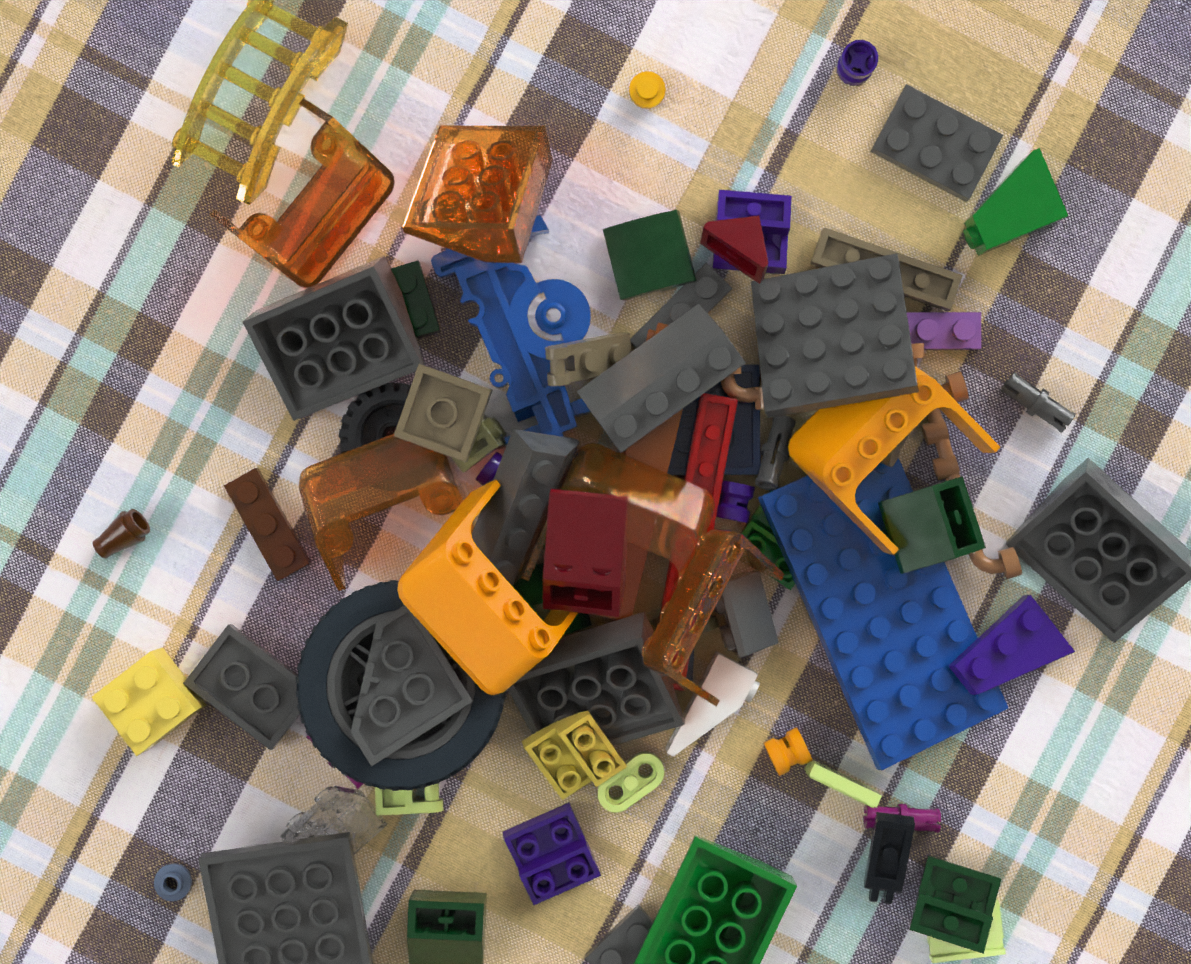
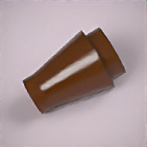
(124, 531)

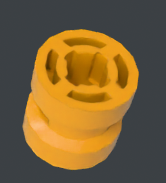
(787, 751)

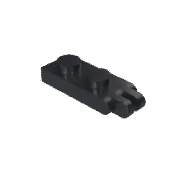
(888, 855)

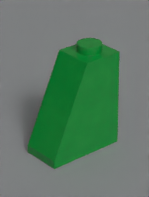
(1017, 207)

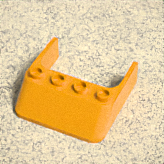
(849, 440)
(474, 606)

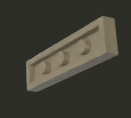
(920, 279)

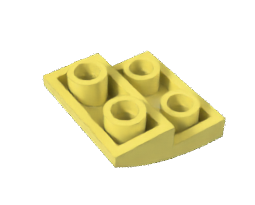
(574, 753)

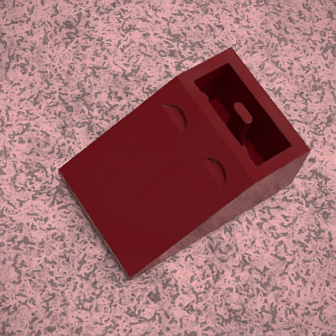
(585, 552)

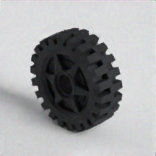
(372, 415)

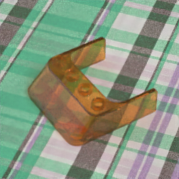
(663, 510)
(693, 598)

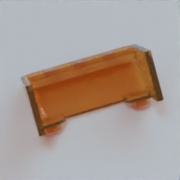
(326, 211)
(369, 482)

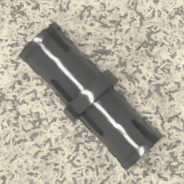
(1037, 402)
(770, 473)

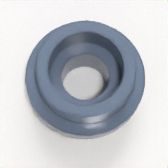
(183, 879)

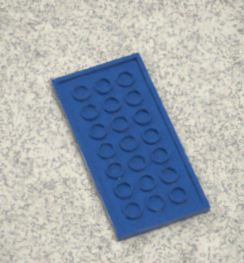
(879, 627)

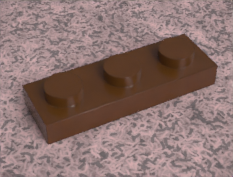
(267, 524)

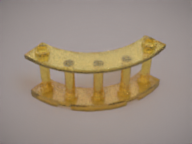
(284, 101)

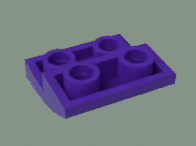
(551, 853)

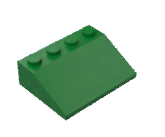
(718, 909)

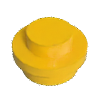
(647, 90)

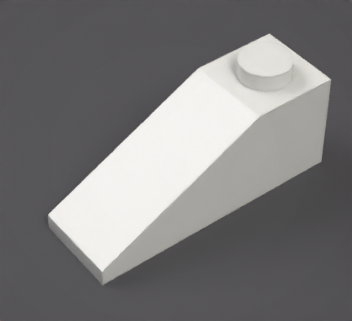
(726, 681)

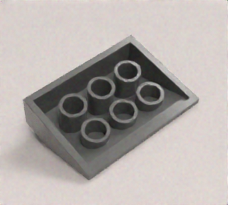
(336, 338)
(1102, 551)
(601, 674)

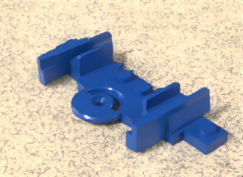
(504, 299)

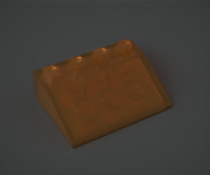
(481, 190)

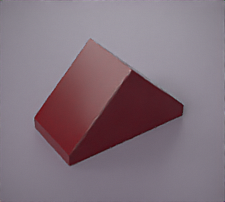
(738, 243)

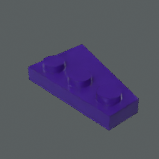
(1010, 648)

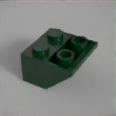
(932, 525)
(446, 927)

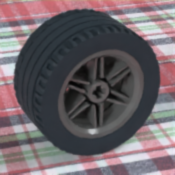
(330, 694)

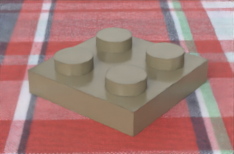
(443, 412)

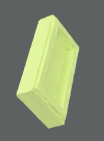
(843, 783)

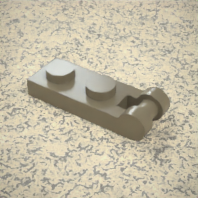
(585, 357)

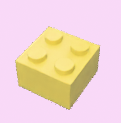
(148, 701)

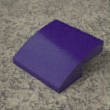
(774, 218)

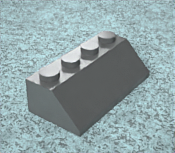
(660, 377)
(519, 508)

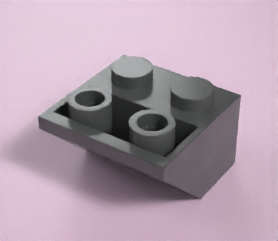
(746, 615)

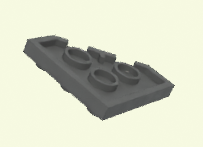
(404, 687)

